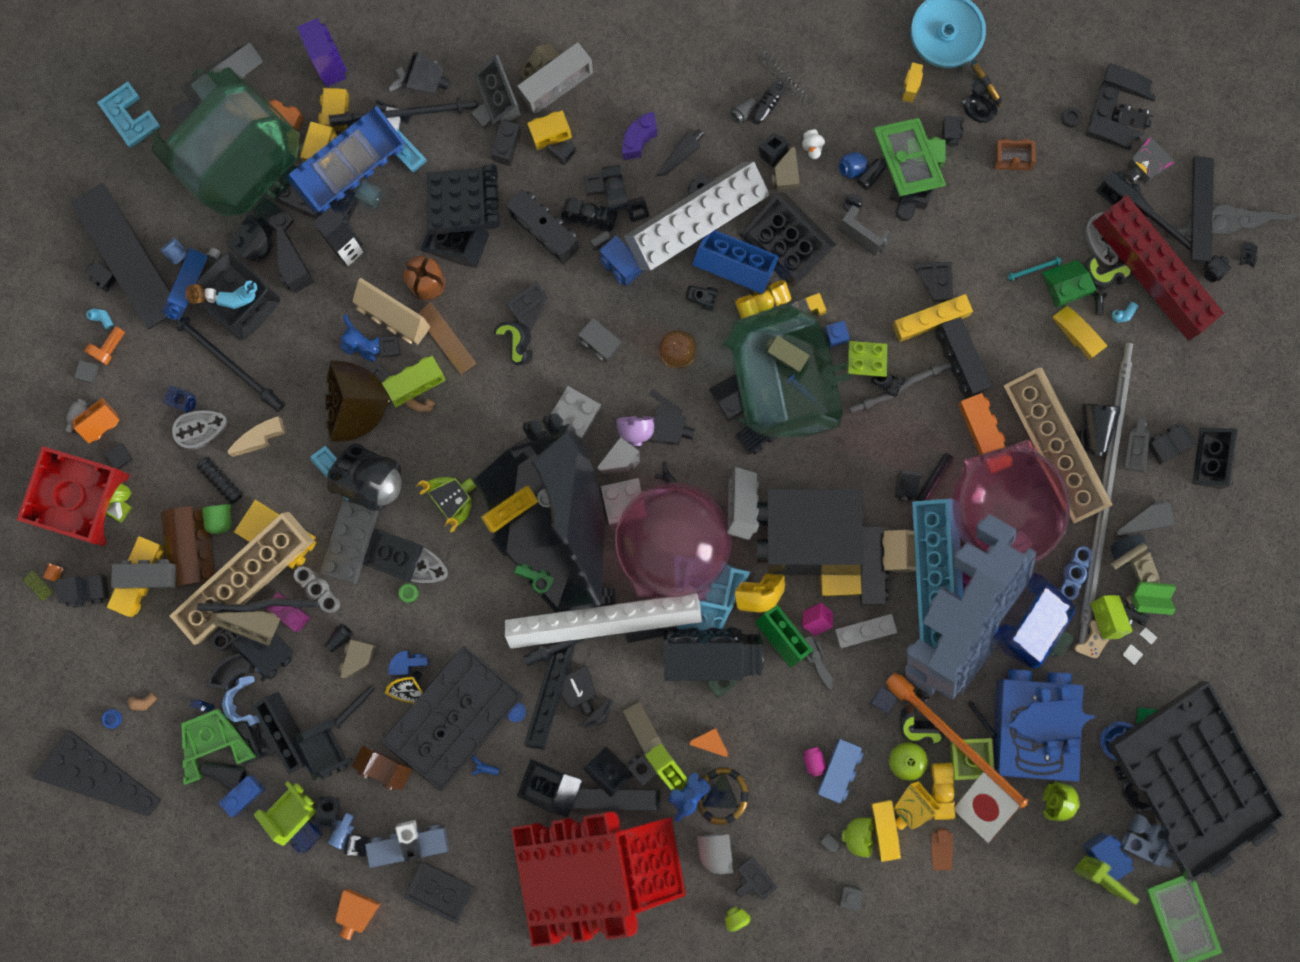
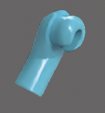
(100, 315)

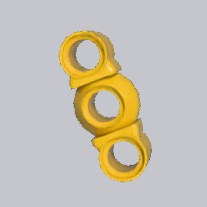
(775, 294)
(943, 789)

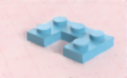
(115, 107)

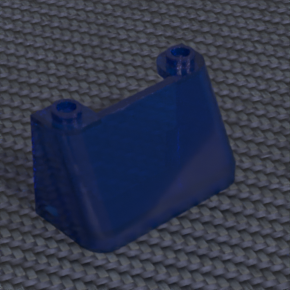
(1039, 627)

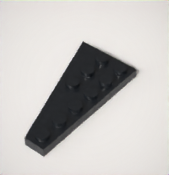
(86, 771)

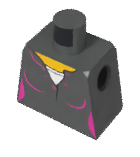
(1149, 162)

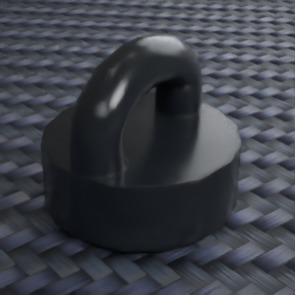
(852, 199)

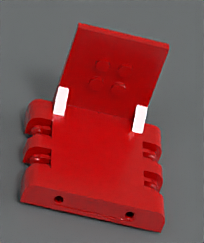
(594, 876)

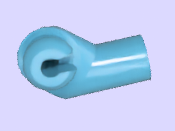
(1125, 315)

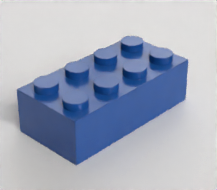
(736, 260)

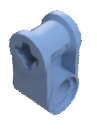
(174, 251)

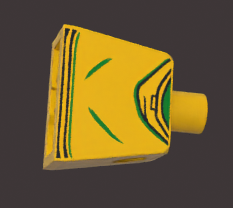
(916, 807)

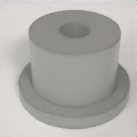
(213, 254)

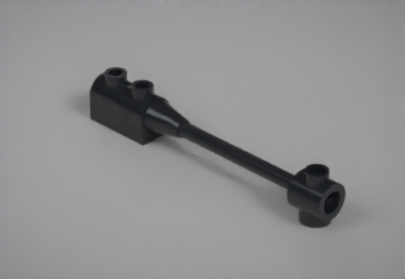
(1116, 188)

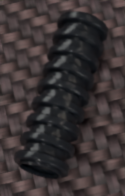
(219, 480)

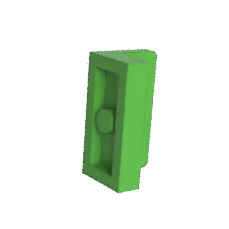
(1154, 598)

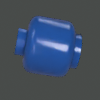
(852, 165)

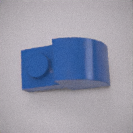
(402, 662)

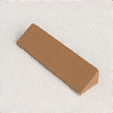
(447, 339)

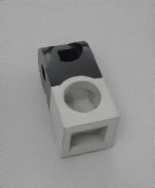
(409, 840)

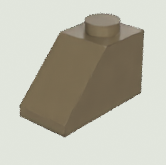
(786, 172)

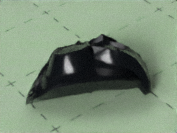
(979, 108)

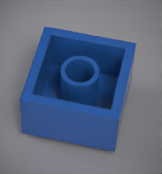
(620, 260)
(1106, 849)

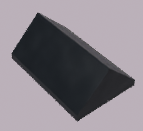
(1215, 457)

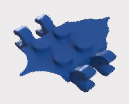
(1053, 721)

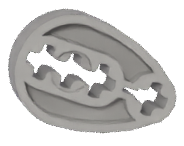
(1098, 247)
(199, 438)
(431, 562)

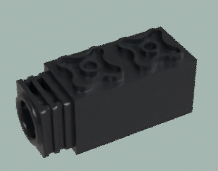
(711, 654)

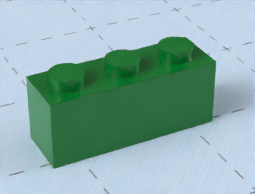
(783, 636)

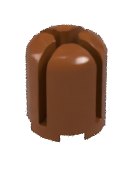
(424, 278)

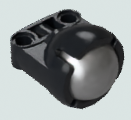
(365, 477)

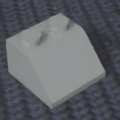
(620, 458)

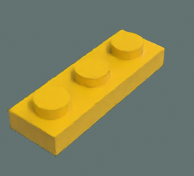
(509, 509)

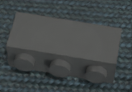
(143, 575)

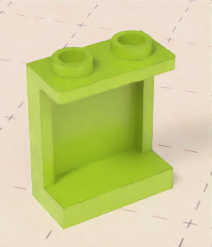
(287, 814)

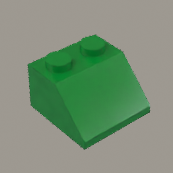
(1068, 283)

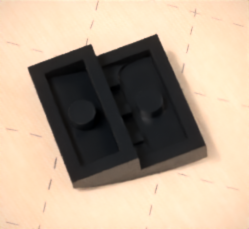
(256, 739)

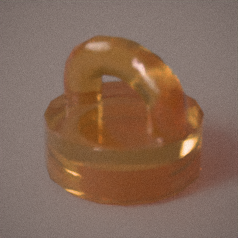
(195, 294)

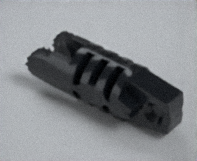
(768, 102)

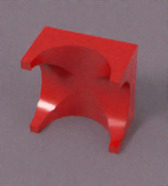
(70, 495)

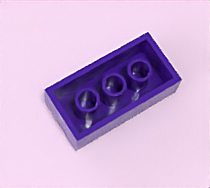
(322, 52)

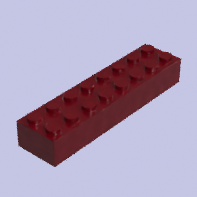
(1158, 268)

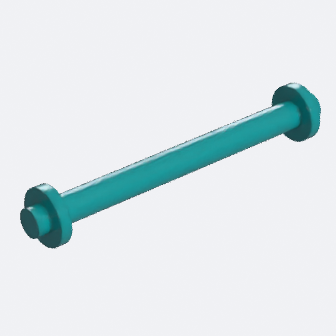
(1011, 276)

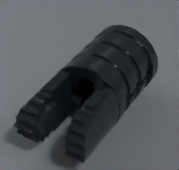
(871, 173)

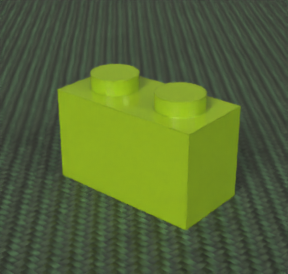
(1111, 617)

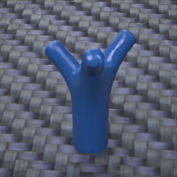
(483, 768)

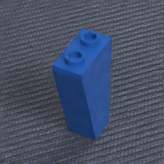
(187, 276)

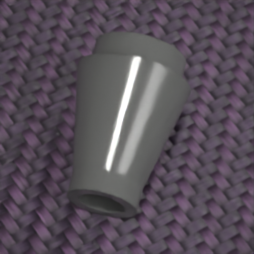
(743, 110)

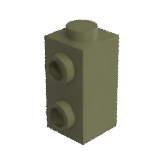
(786, 353)

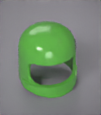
(217, 518)

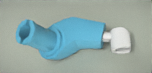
(238, 298)

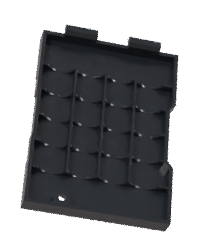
(1198, 781)

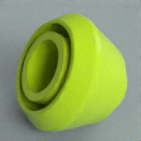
(736, 919)

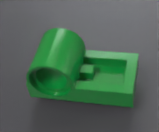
(526, 572)

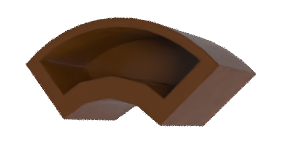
(381, 768)

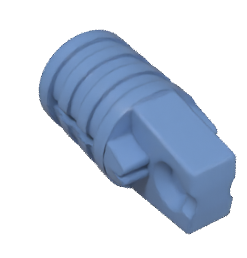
(340, 834)

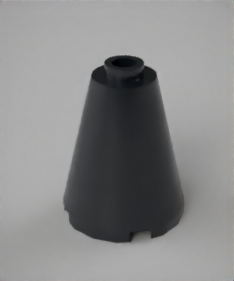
(1099, 426)

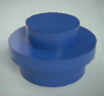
(517, 713)
(111, 719)

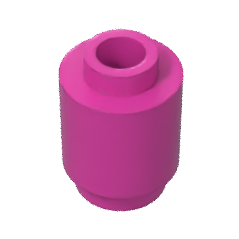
(814, 761)

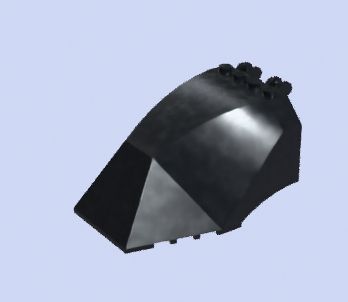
(556, 538)

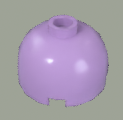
(635, 429)

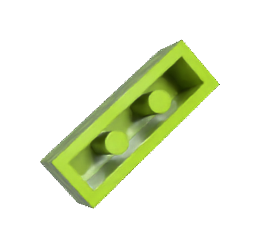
(413, 381)
(667, 768)

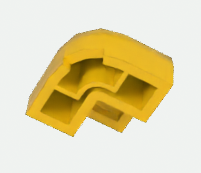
(762, 595)

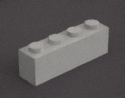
(742, 503)

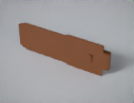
(942, 849)

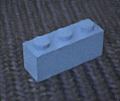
(840, 771)

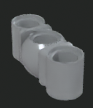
(310, 583)

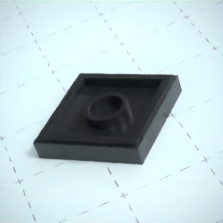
(608, 772)

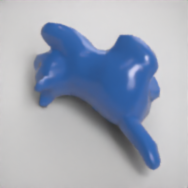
(355, 342)
(686, 799)

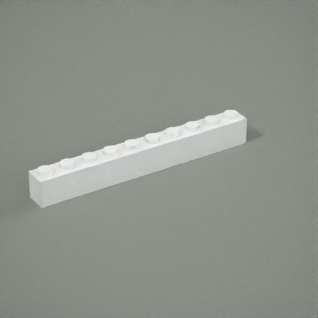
(603, 621)

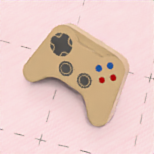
(1094, 643)

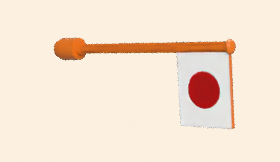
(991, 797)

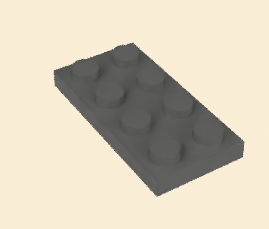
(349, 542)

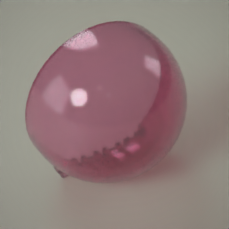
(1018, 490)
(673, 541)

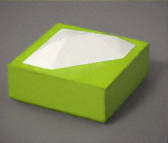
(118, 510)

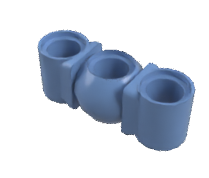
(1080, 566)

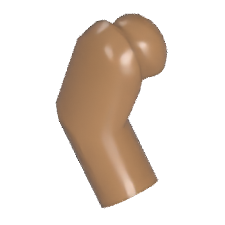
(420, 407)
(141, 704)

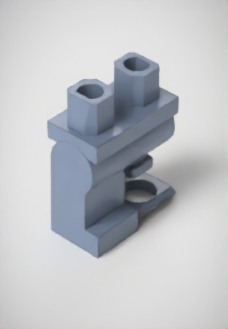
(1151, 849)

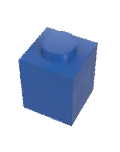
(836, 334)

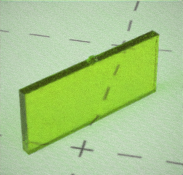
(37, 585)

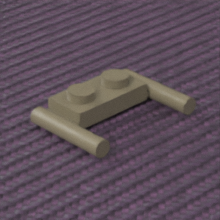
(1142, 565)

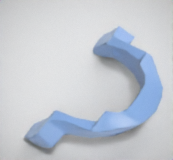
(228, 706)

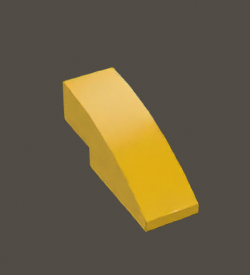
(1079, 332)
(886, 830)

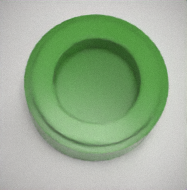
(408, 593)

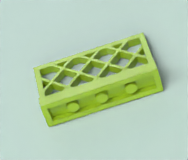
(1097, 872)

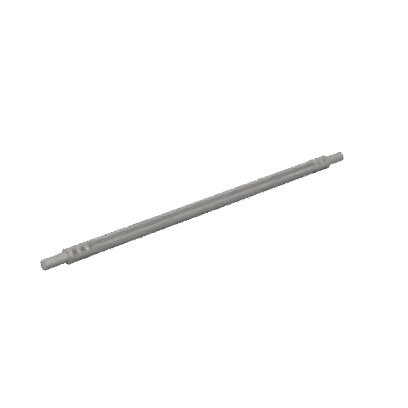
(1107, 482)

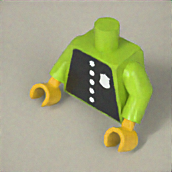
(450, 498)

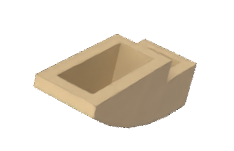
(257, 437)

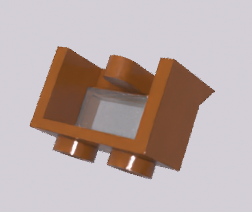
(1015, 154)

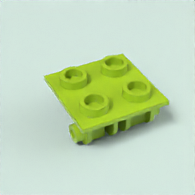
(867, 358)

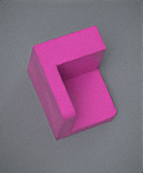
(817, 619)

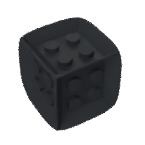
(227, 276)

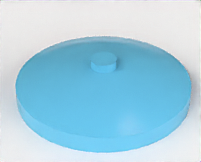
(948, 32)

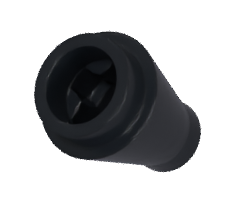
(338, 637)

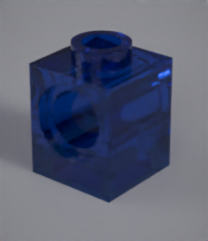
(172, 399)
(306, 837)

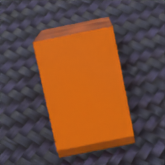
(711, 742)

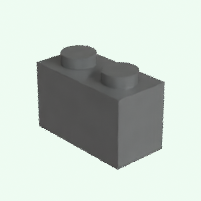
(599, 340)

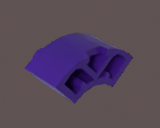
(637, 135)

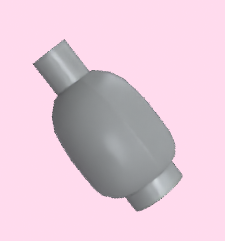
(75, 410)

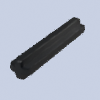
(935, 477)

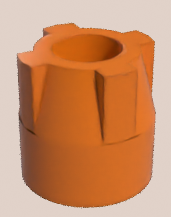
(53, 572)

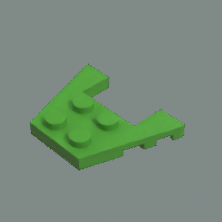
(207, 735)

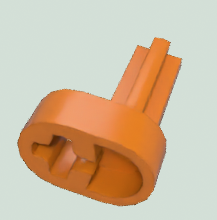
(103, 354)

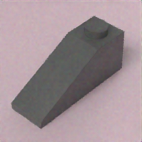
(1152, 517)

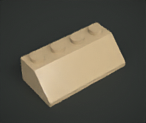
(389, 312)

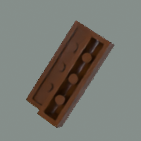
(187, 545)

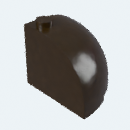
(354, 401)

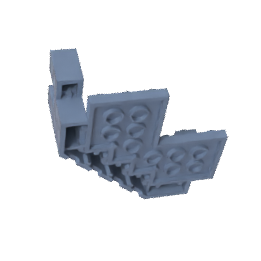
(970, 621)

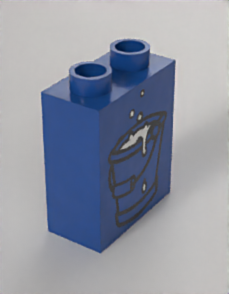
(1019, 754)

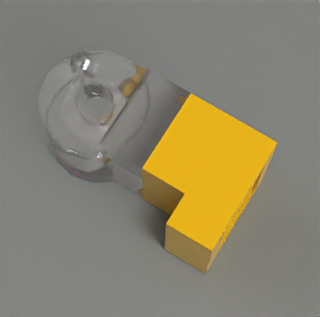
(811, 304)

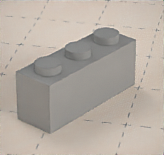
(865, 631)

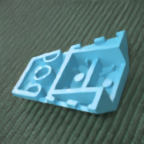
(720, 599)

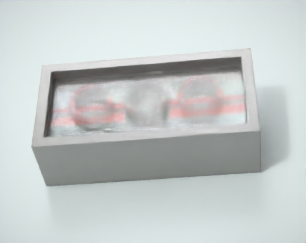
(555, 78)

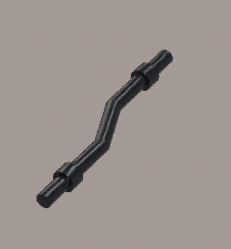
(219, 607)

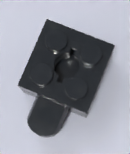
(908, 203)

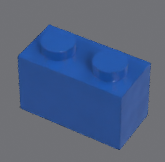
(242, 796)

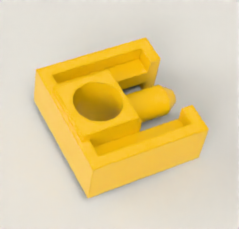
(912, 82)

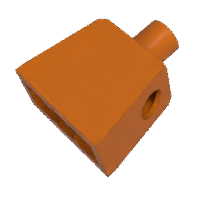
(355, 912)

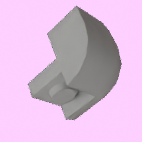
(715, 853)

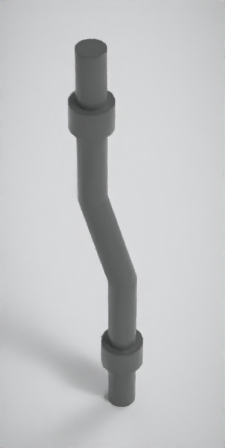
(868, 403)

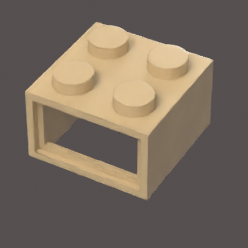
(899, 551)

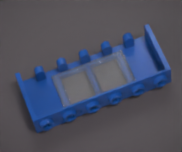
(346, 160)

